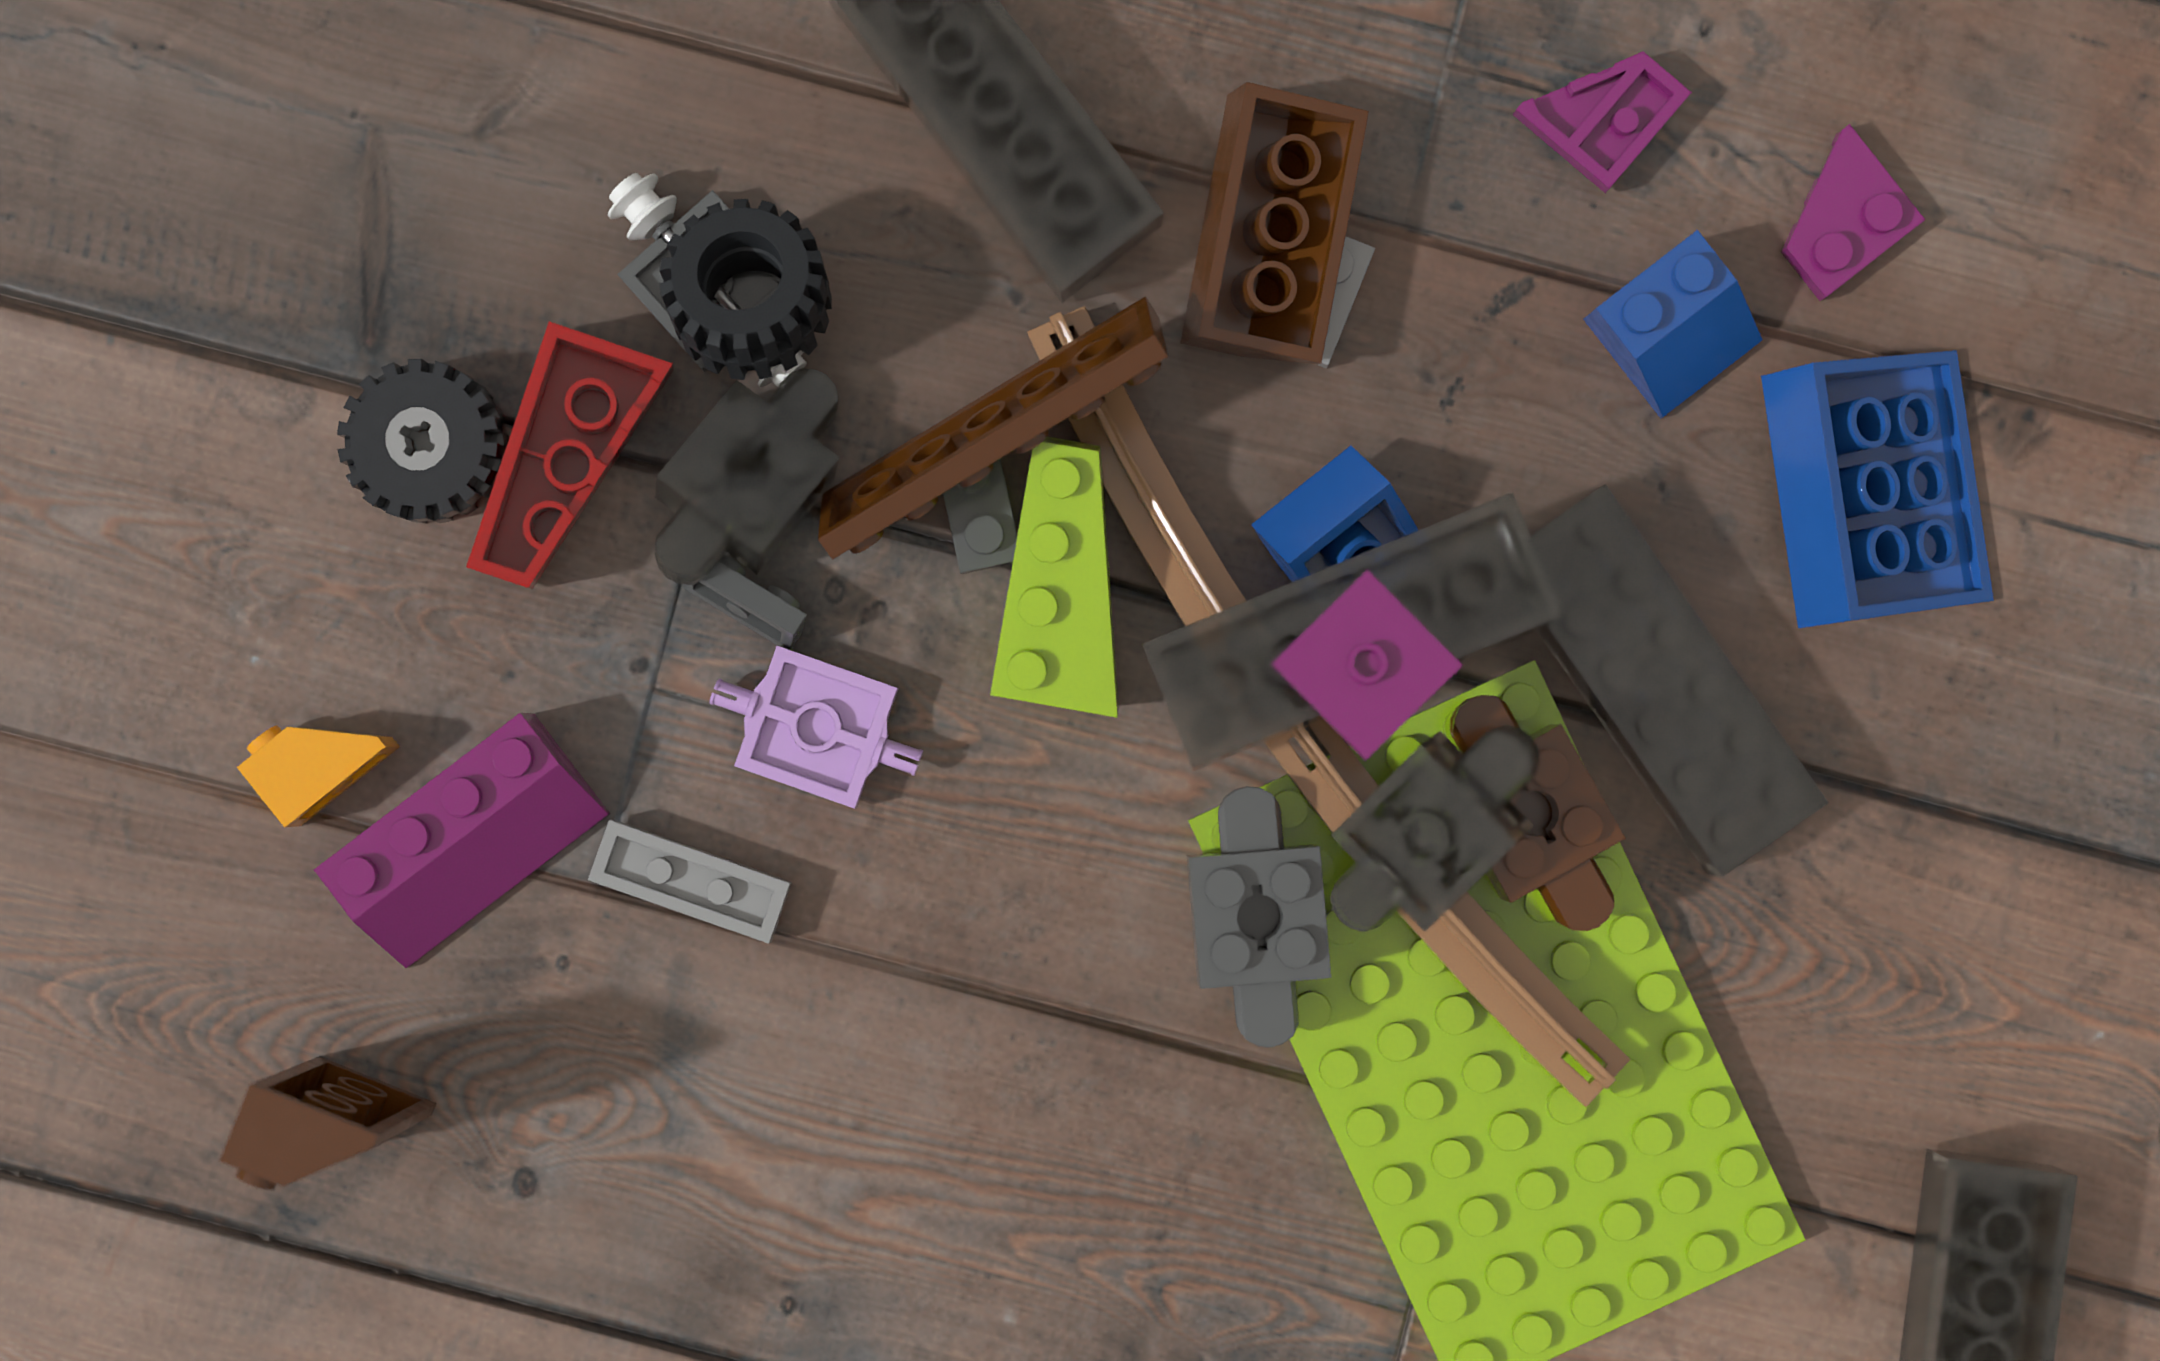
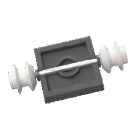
(652, 218)

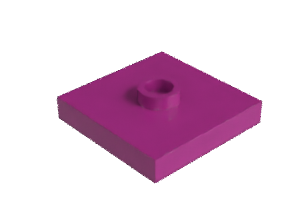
(1366, 665)

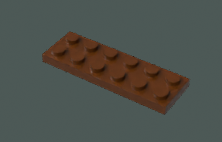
(1000, 421)

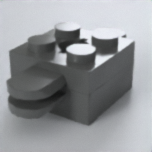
(1258, 916)

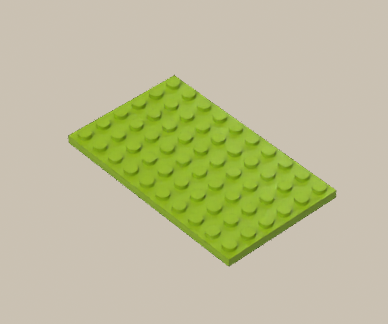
(1485, 1177)

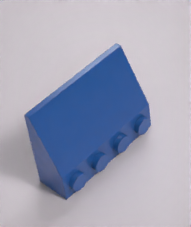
(1876, 487)

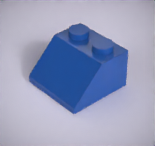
(1676, 324)
(1333, 517)

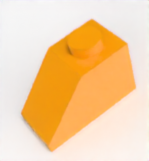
(308, 768)

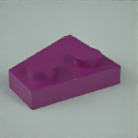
(1605, 116)
(1847, 217)

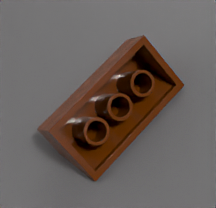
(1274, 225)
(314, 1120)

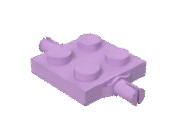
(816, 727)

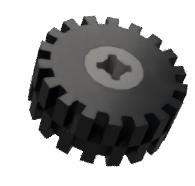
(451, 459)

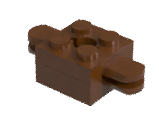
(1567, 820)

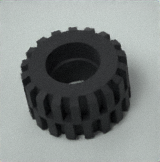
(737, 243)

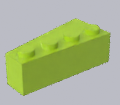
(1058, 602)

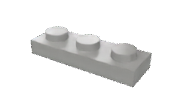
(690, 881)

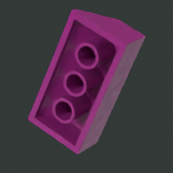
(462, 840)

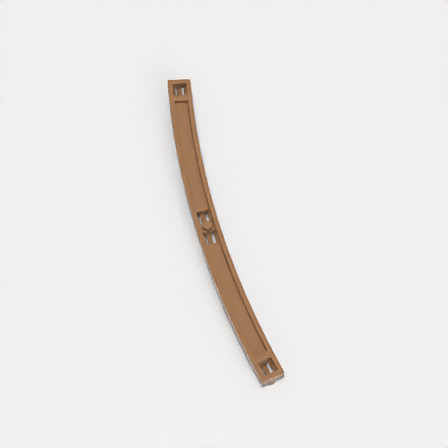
(1200, 587)

